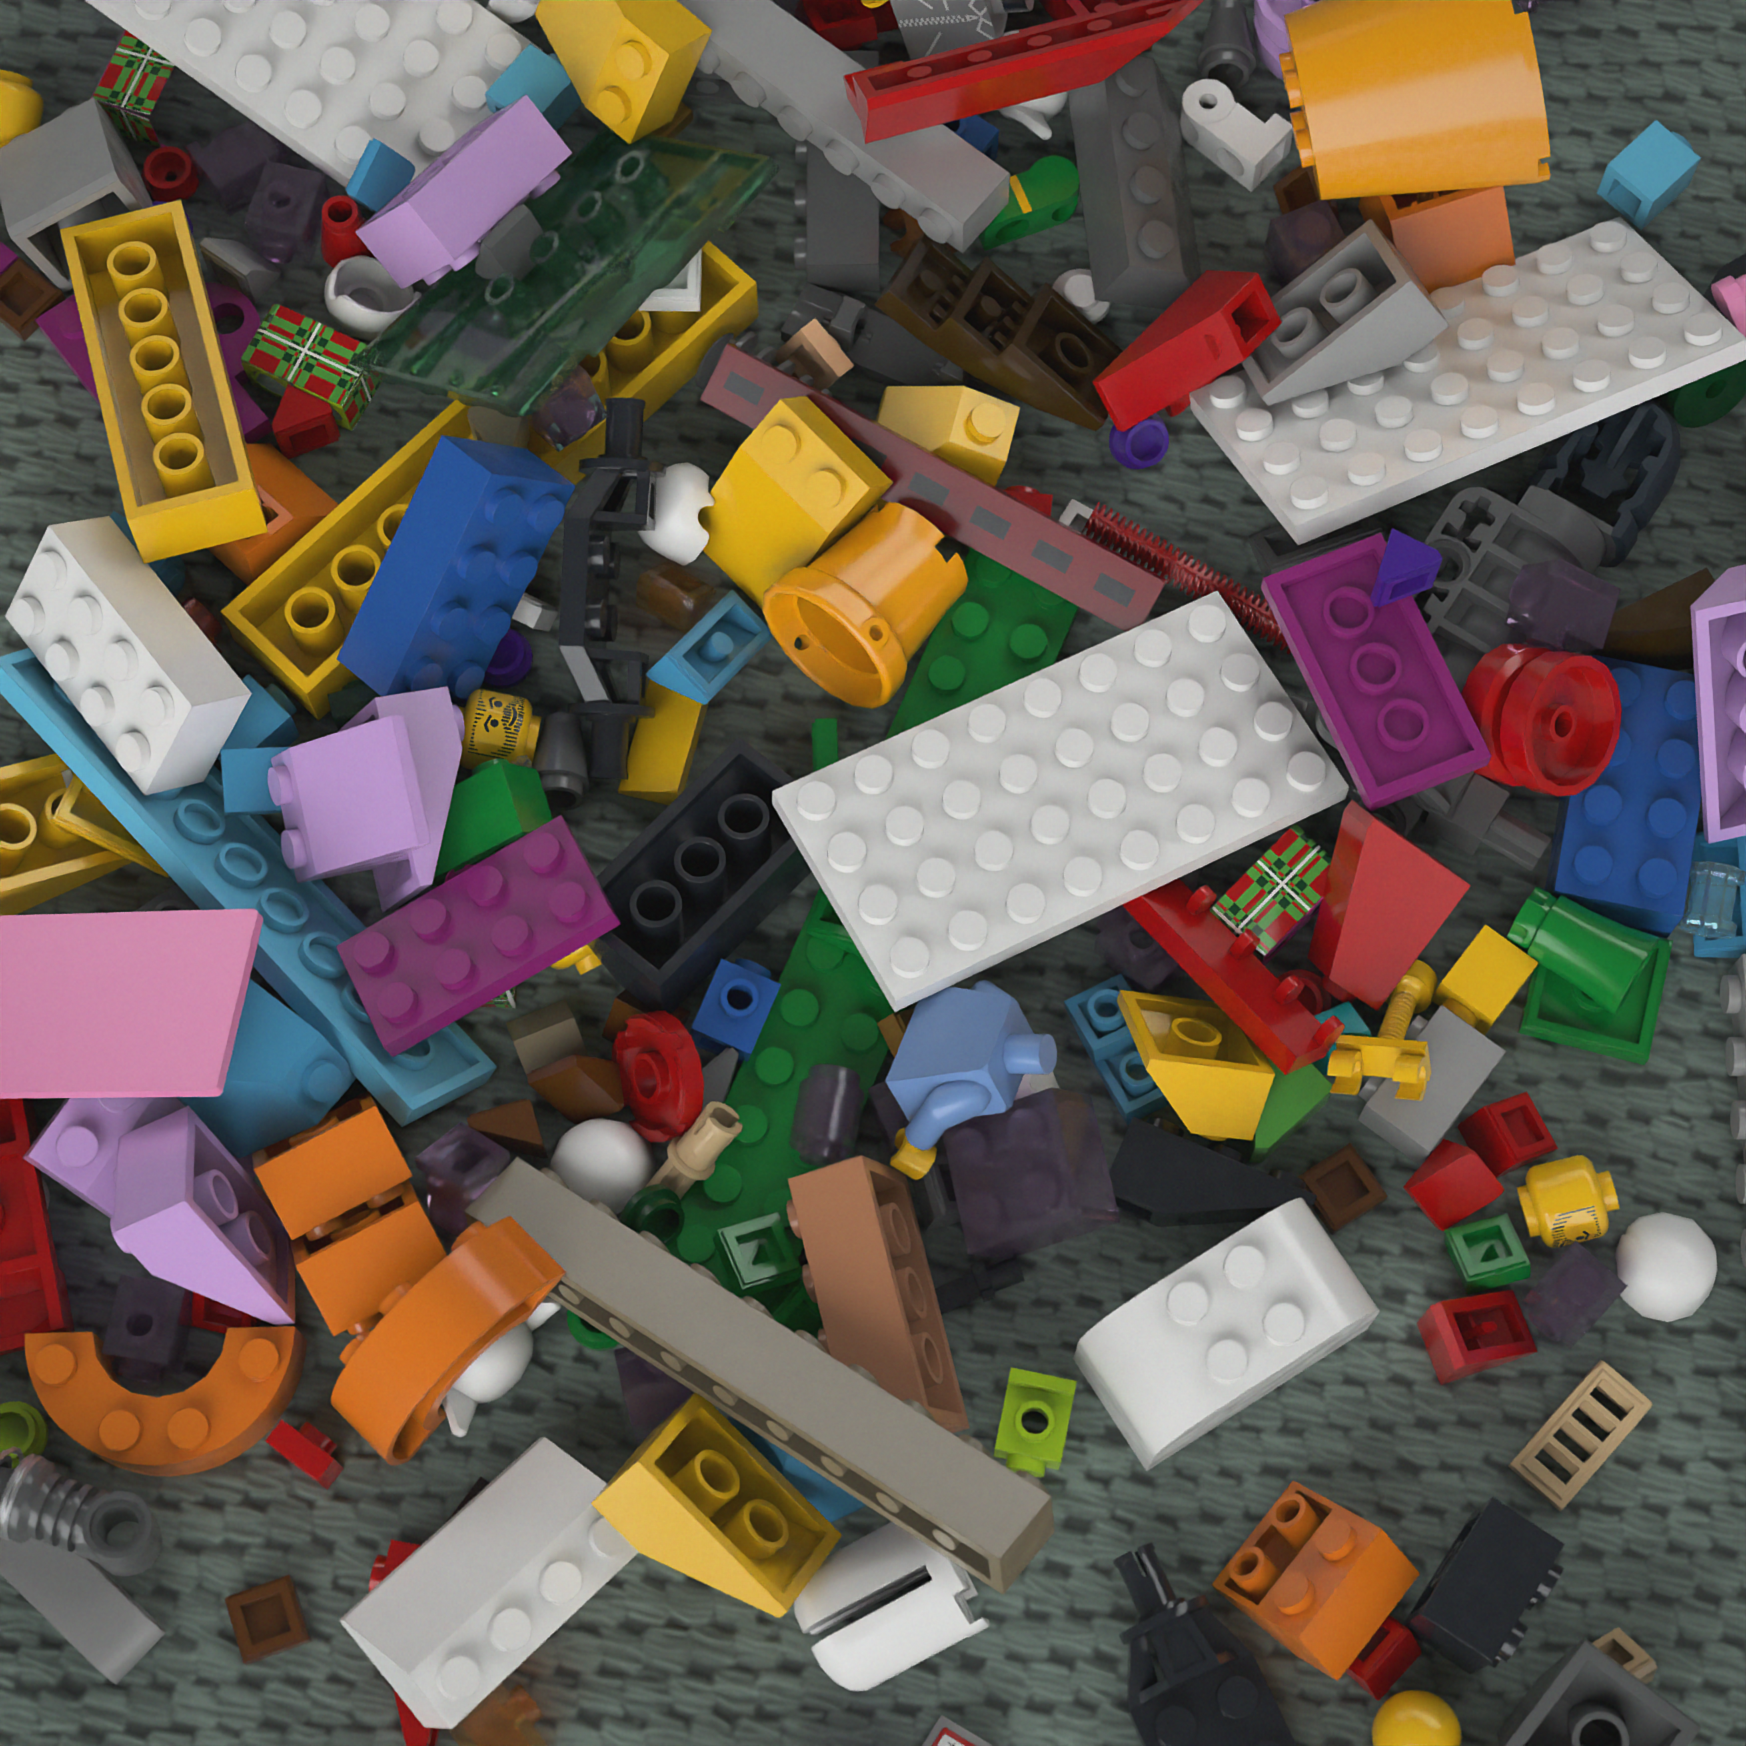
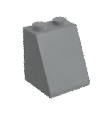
(66, 177)

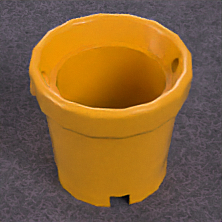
(866, 605)

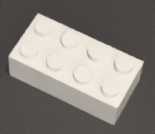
(127, 654)

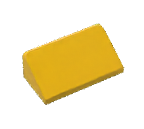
(663, 746)

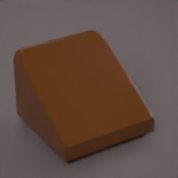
(580, 1087)
(511, 1127)

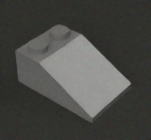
(1345, 319)

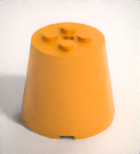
(1415, 96)

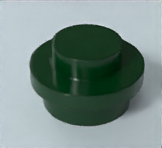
(655, 1211)

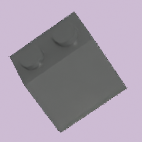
(1594, 1703)

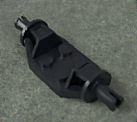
(587, 568)
(1210, 1679)

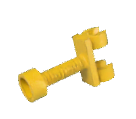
(1389, 1052)

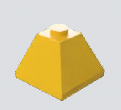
(953, 423)
(1200, 1063)

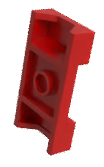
(31, 1283)

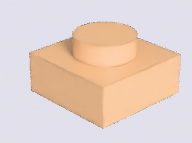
(816, 355)

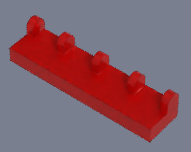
(1234, 976)

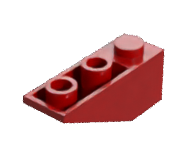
(1188, 345)

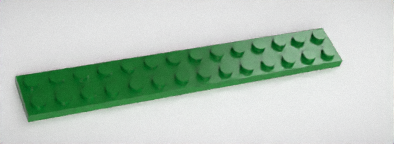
(827, 995)

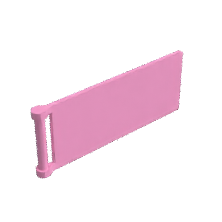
(122, 1001)

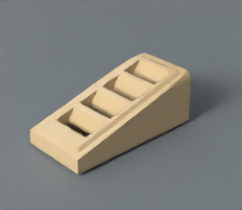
(1620, 1393)

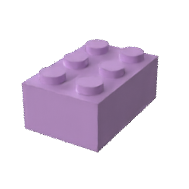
(465, 195)

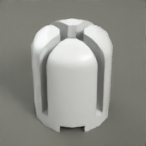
(898, 1632)

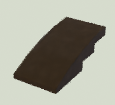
(999, 333)
(1657, 627)

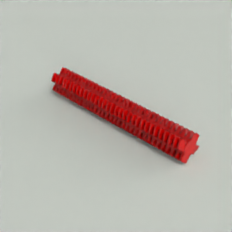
(1183, 571)

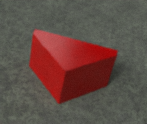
(1474, 1334)

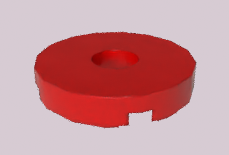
(659, 1075)

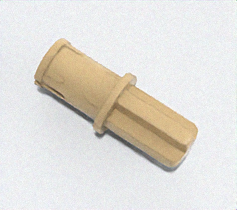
(697, 1150)

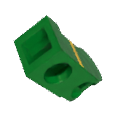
(1037, 202)

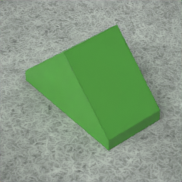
(1288, 1106)

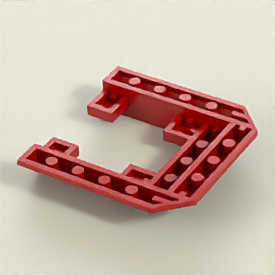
(1072, 52)

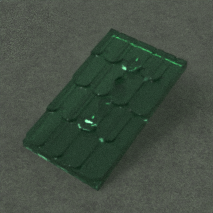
(611, 236)

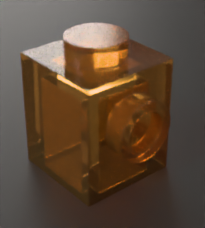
(501, 1720)

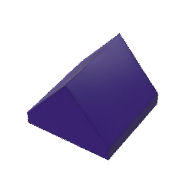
(1405, 569)

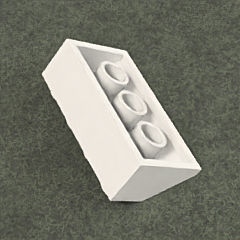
(490, 1585)

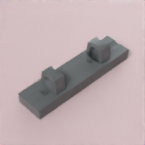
(884, 347)

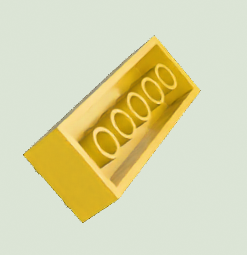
(162, 382)

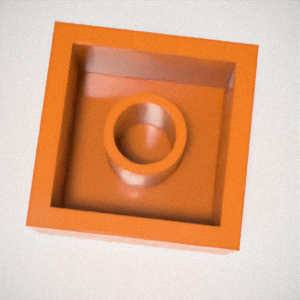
(332, 1169)
(367, 1259)

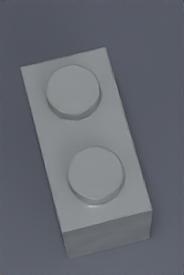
(1459, 1067)

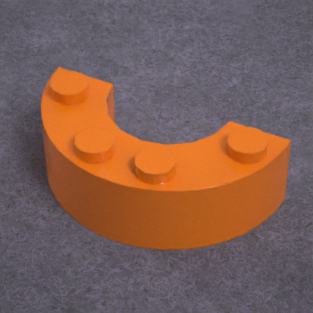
(436, 1332)
(175, 1431)

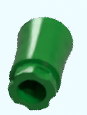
(1583, 947)

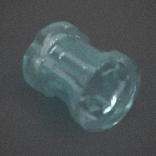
(1712, 900)

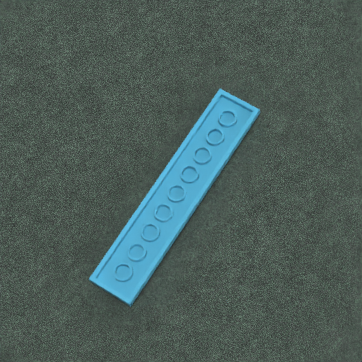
(242, 866)

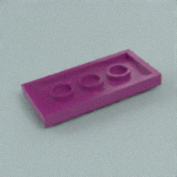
(1374, 675)
(477, 936)

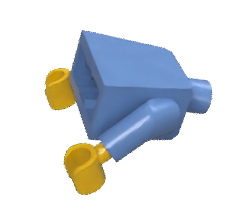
(959, 1063)

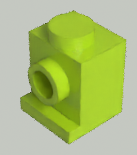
(1039, 1393)

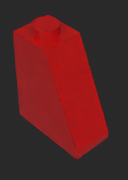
(1378, 908)

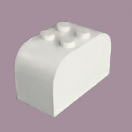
(1223, 1331)

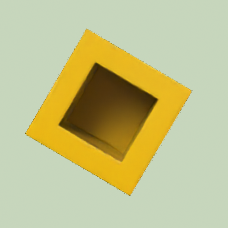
(1484, 980)

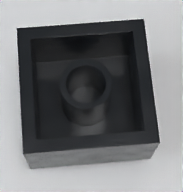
(1484, 1586)

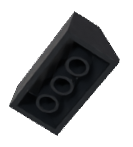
(699, 880)

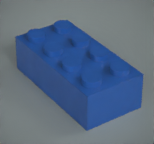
(456, 569)
(1633, 832)

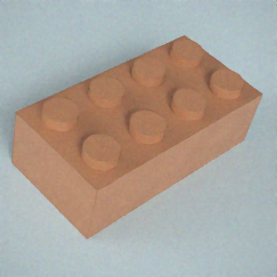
(875, 1282)

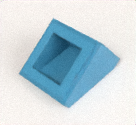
(379, 176)

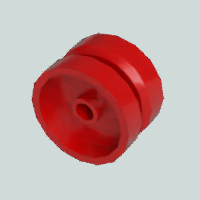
(1544, 717)

